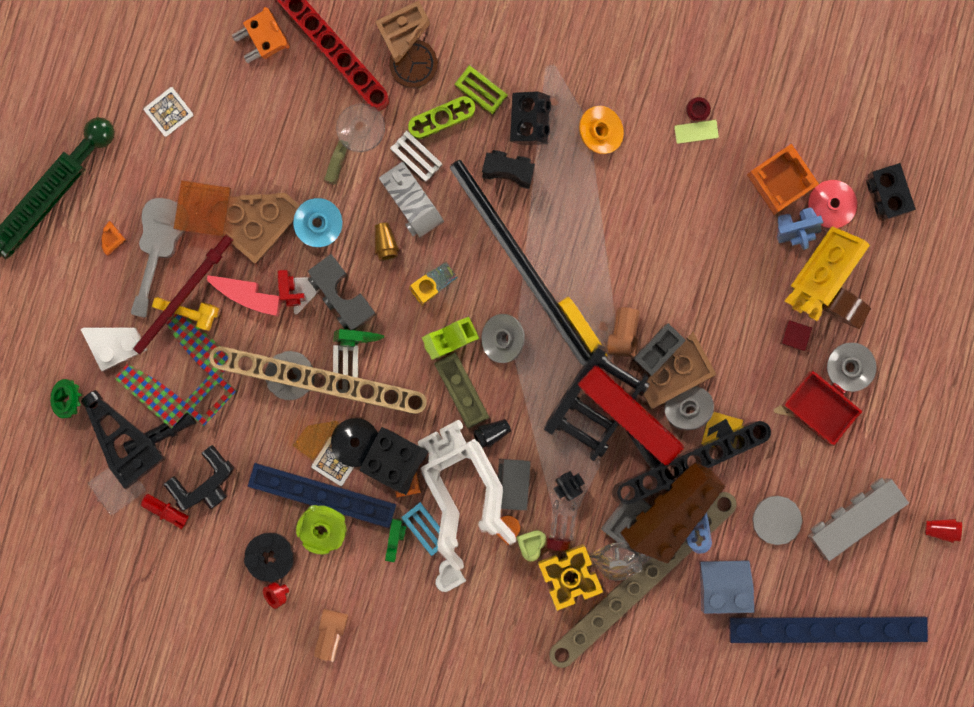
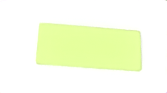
(696, 131)

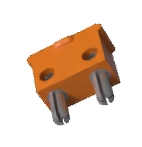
(266, 33)

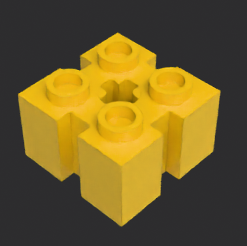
(563, 590)

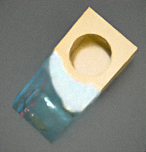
(432, 283)

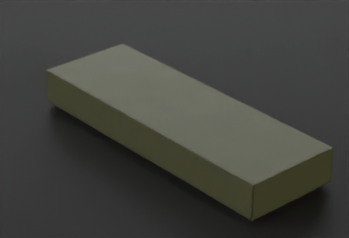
(461, 390)

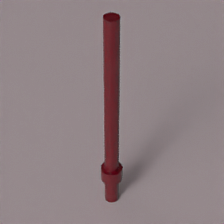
(213, 257)

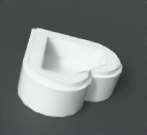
(448, 577)

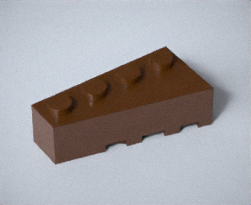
(675, 514)

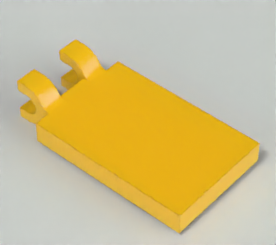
(826, 272)

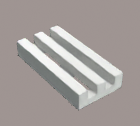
(401, 142)
(336, 348)

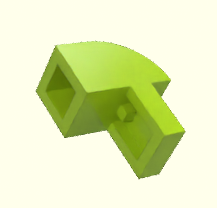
(450, 338)

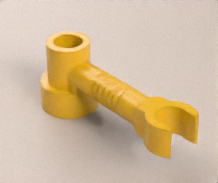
(203, 316)

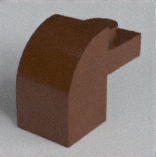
(848, 308)

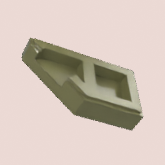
(335, 164)

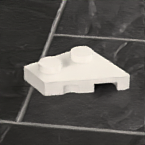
(111, 345)

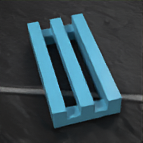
(412, 512)

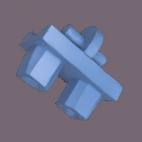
(801, 231)

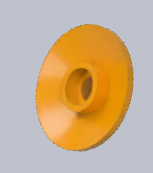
(609, 127)

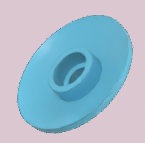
(330, 222)

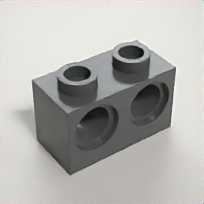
(658, 349)

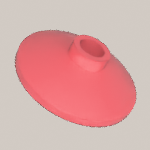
(820, 202)

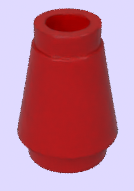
(946, 530)

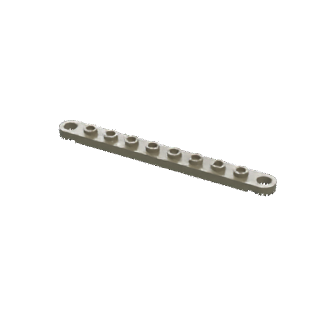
(628, 593)

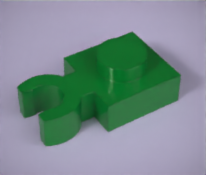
(397, 533)

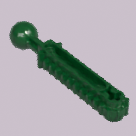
(52, 187)

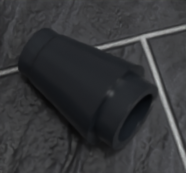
(491, 433)

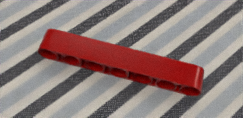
(335, 53)

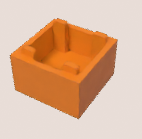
(782, 179)

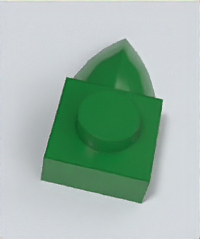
(349, 338)

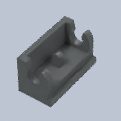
(515, 481)

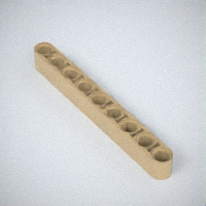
(330, 380)

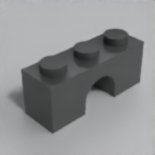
(326, 277)

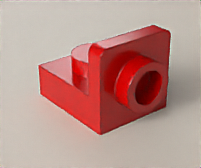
(287, 284)

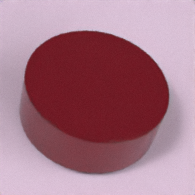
(557, 544)

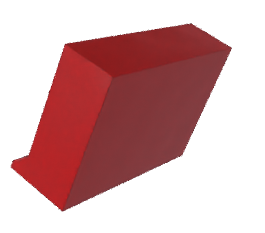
(822, 407)

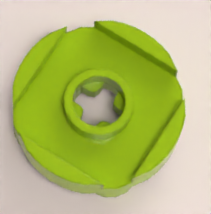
(325, 517)

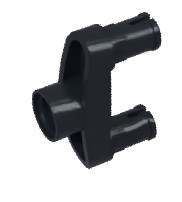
(210, 490)

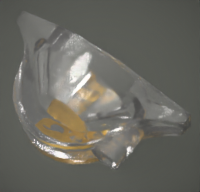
(618, 561)

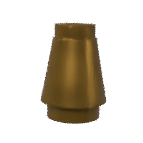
(385, 243)

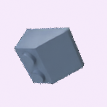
(726, 587)

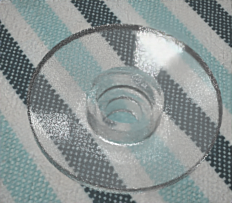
(360, 139)

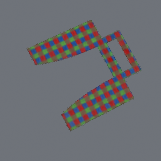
(162, 400)

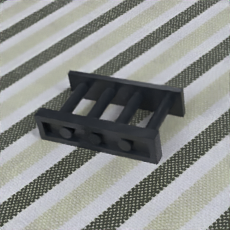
(571, 401)

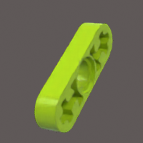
(438, 127)

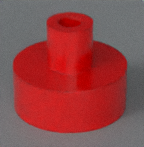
(275, 594)

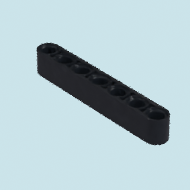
(700, 453)

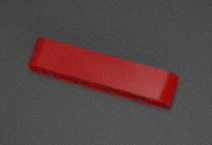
(631, 415)

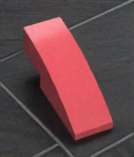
(247, 294)

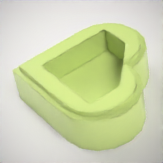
(531, 543)

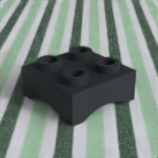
(499, 166)
(393, 460)

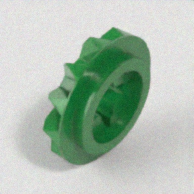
(59, 393)

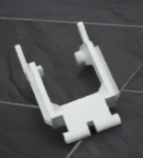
(444, 454)

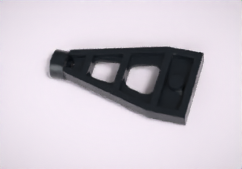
(135, 464)

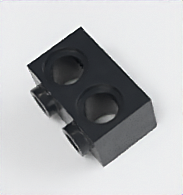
(524, 118)
(897, 190)

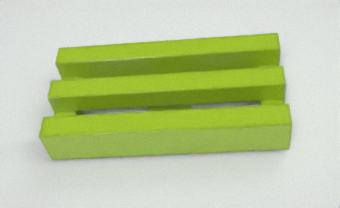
(464, 77)

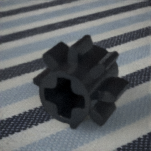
(569, 485)

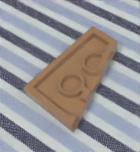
(681, 372)

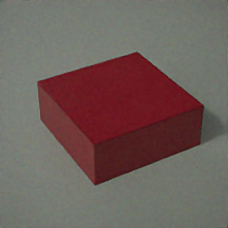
(796, 335)

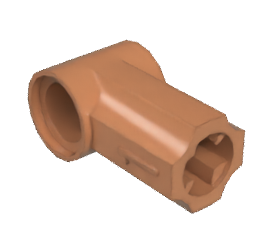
(624, 339)
(331, 629)

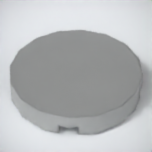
(777, 520)

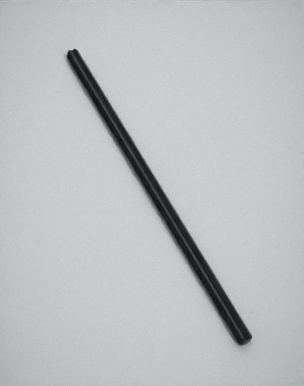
(533, 281)

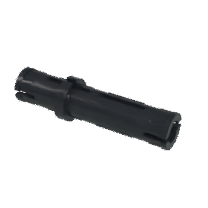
(163, 431)

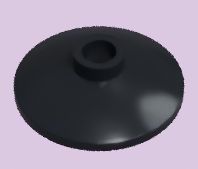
(341, 440)

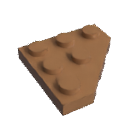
(258, 222)

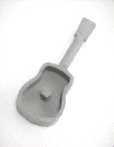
(158, 241)

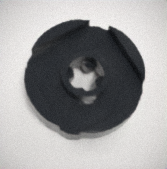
(265, 543)

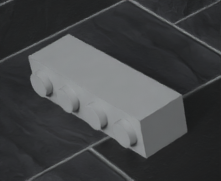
(858, 518)

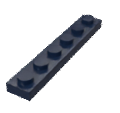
(322, 494)

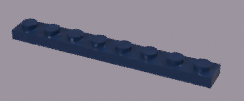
(828, 629)

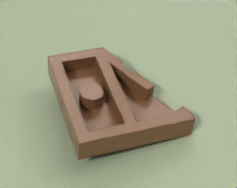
(403, 28)

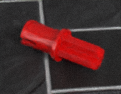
(164, 511)

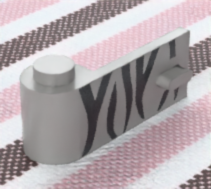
(411, 200)

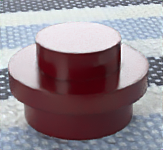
(698, 109)

